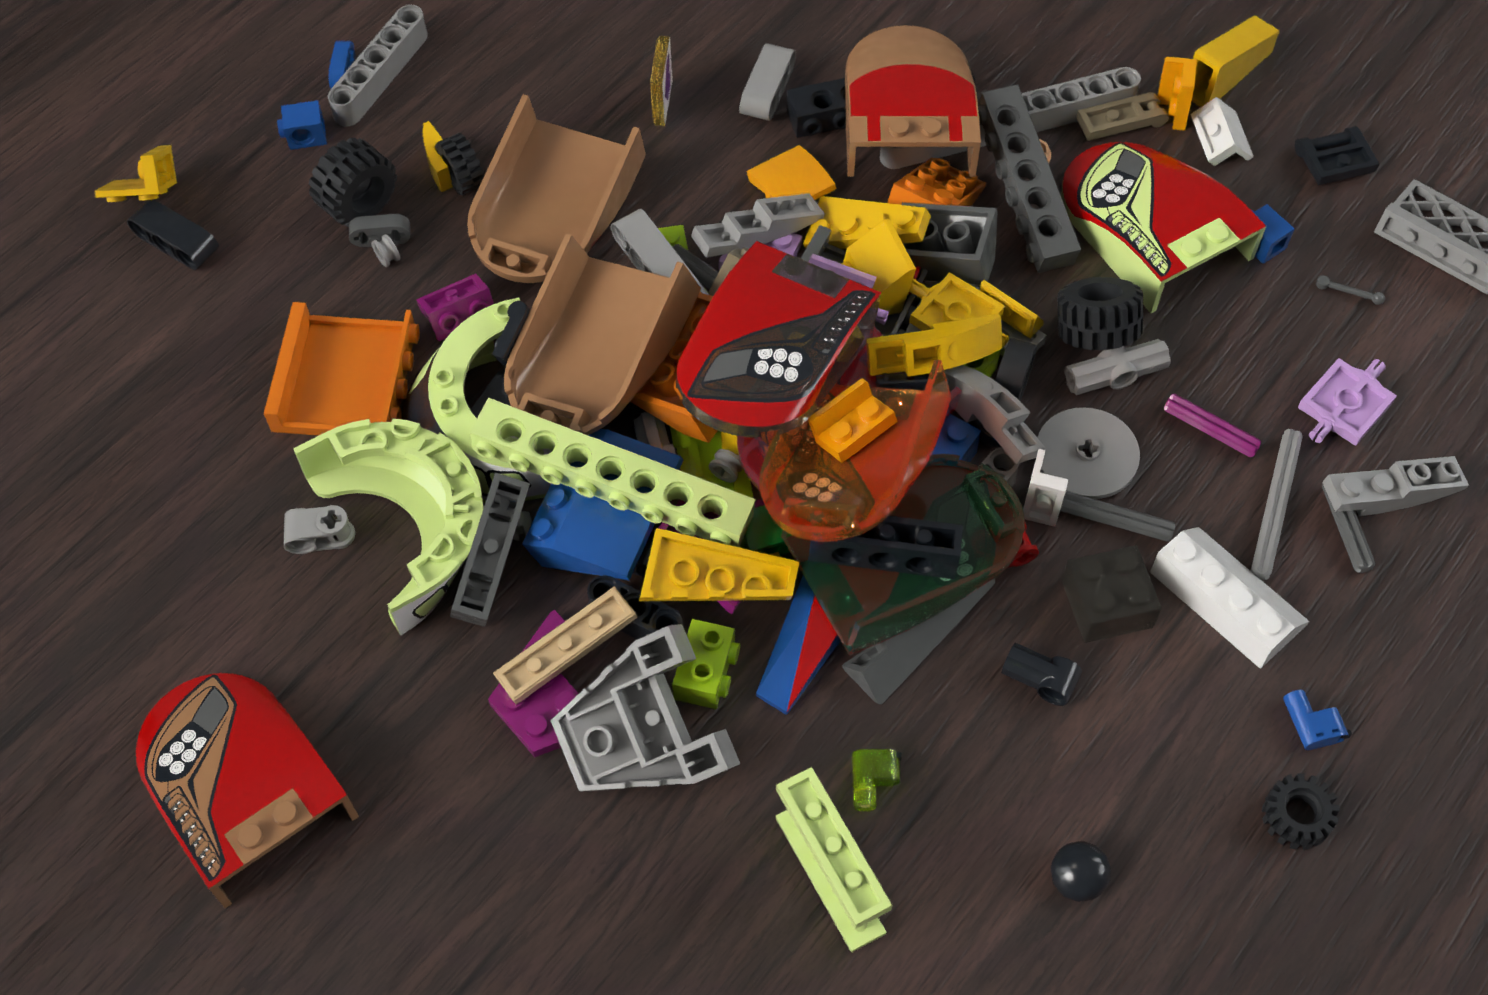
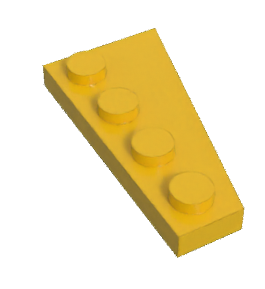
(854, 218)
(707, 570)

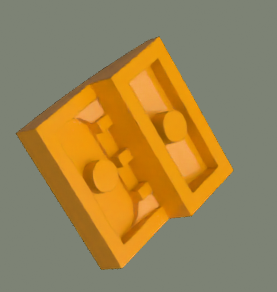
(792, 174)

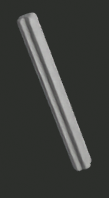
(1276, 504)

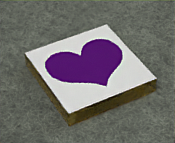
(661, 80)

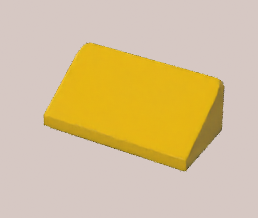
(1014, 313)

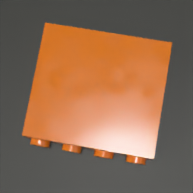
(339, 371)

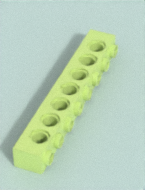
(600, 458)

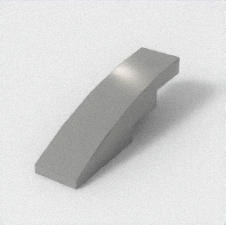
(764, 223)

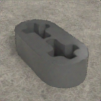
(369, 228)

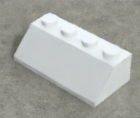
(1227, 595)

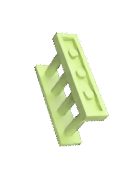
(832, 860)

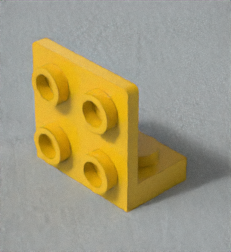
(155, 173)

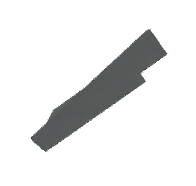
(887, 664)

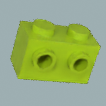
(706, 677)

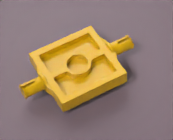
(952, 301)

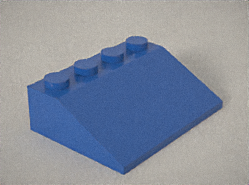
(588, 532)

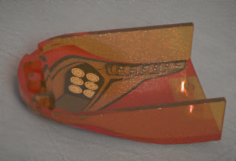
(833, 500)

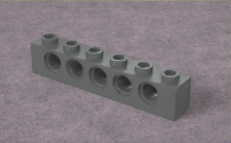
(1008, 107)

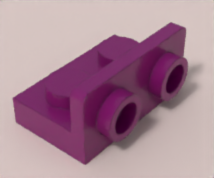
(454, 304)

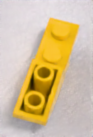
(949, 341)

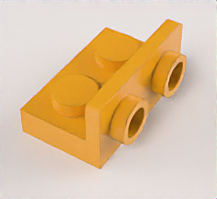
(1177, 88)
(850, 421)

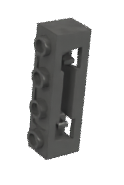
(489, 550)

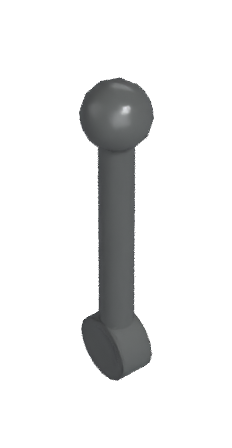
(1324, 282)

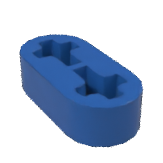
(342, 58)

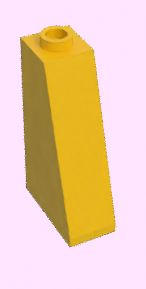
(1231, 58)

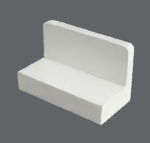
(1220, 132)
(1044, 495)

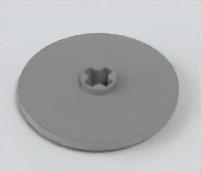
(1109, 441)

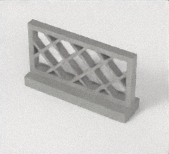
(1436, 244)

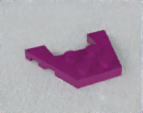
(532, 716)

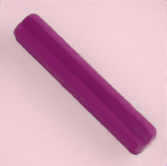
(1212, 425)

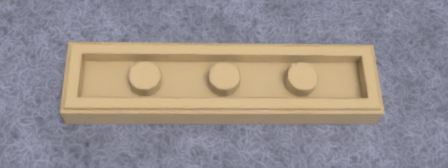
(565, 645)

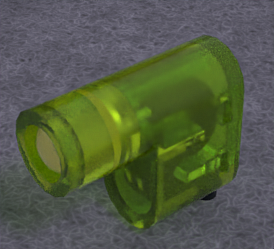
(870, 770)

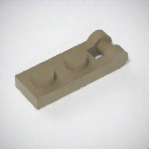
(1122, 116)

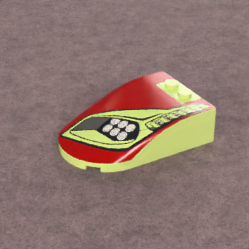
(1154, 214)

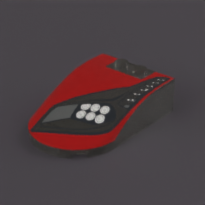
(773, 343)

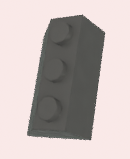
(956, 242)

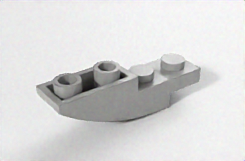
(996, 410)
(1395, 488)

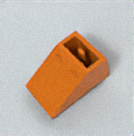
(937, 184)

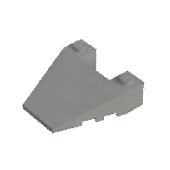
(630, 727)

